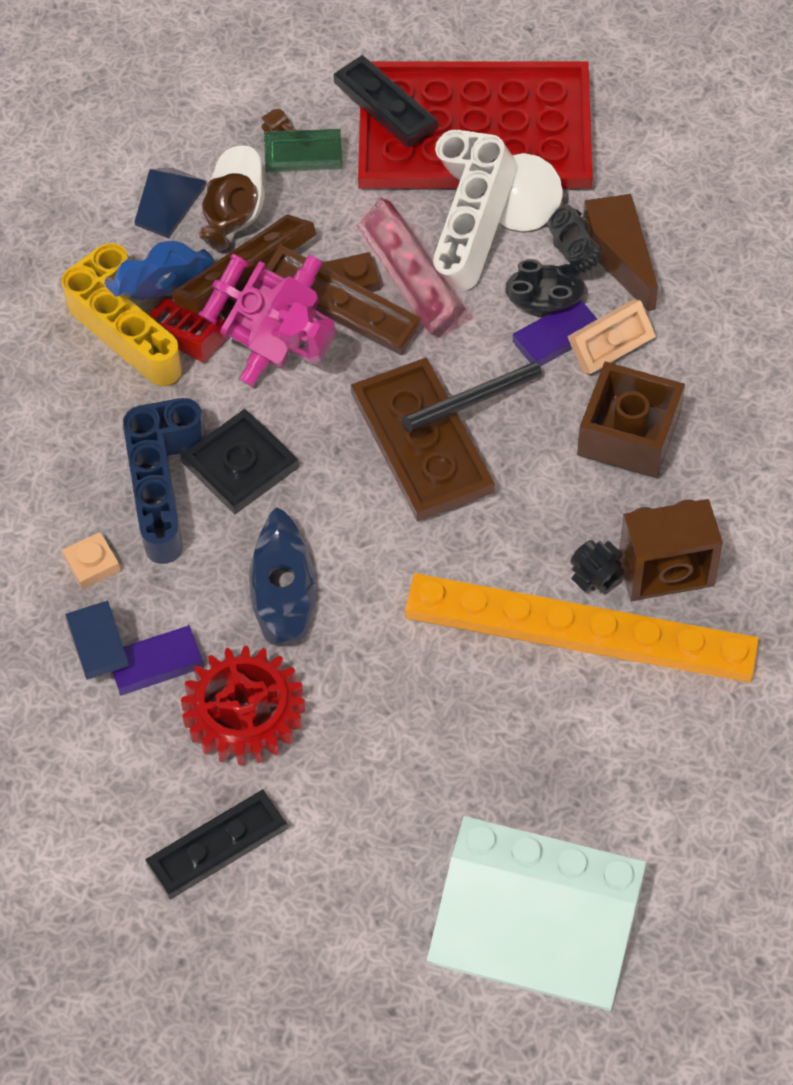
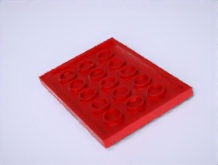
(527, 104)

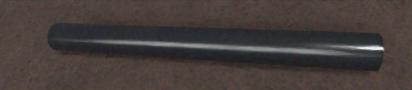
(471, 397)

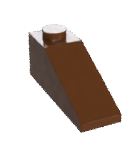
(624, 254)

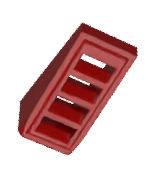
(196, 346)

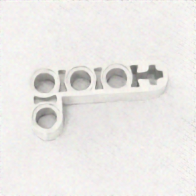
(459, 254)

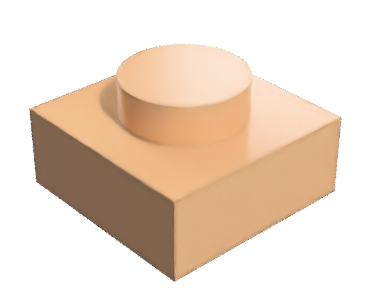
(91, 560)

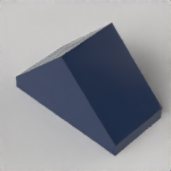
(96, 639)

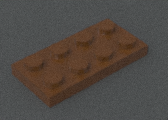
(432, 464)

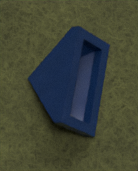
(167, 199)

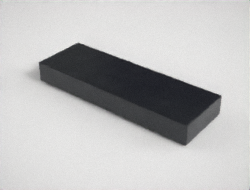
(385, 101)
(216, 844)

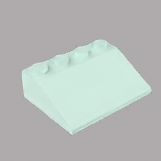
(536, 913)

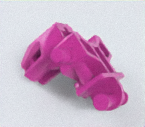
(271, 315)

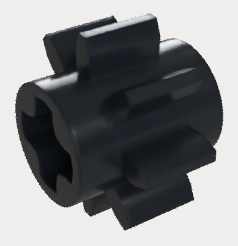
(596, 566)

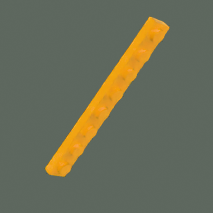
(581, 627)

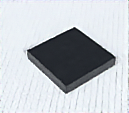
(239, 461)

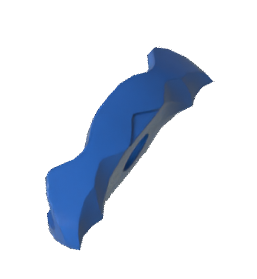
(145, 277)

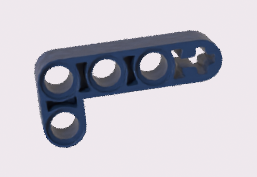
(153, 448)

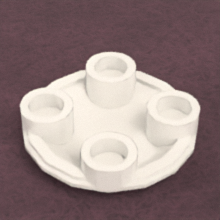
(533, 194)

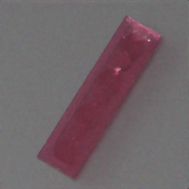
(410, 267)

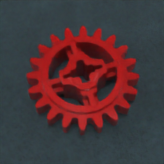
(244, 683)

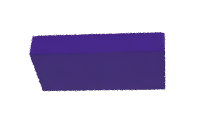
(548, 337)
(158, 660)

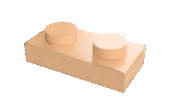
(611, 336)

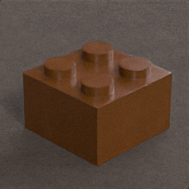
(630, 419)
(670, 549)

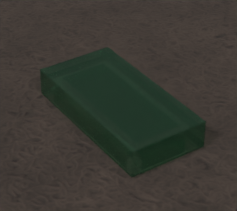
(303, 150)

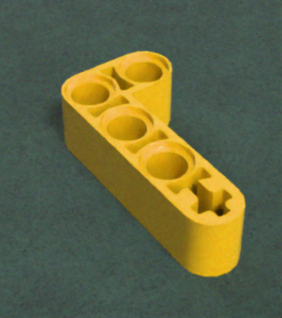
(118, 319)

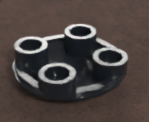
(544, 286)

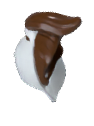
(232, 196)

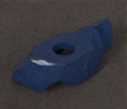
(286, 610)

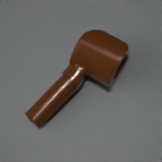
(276, 121)

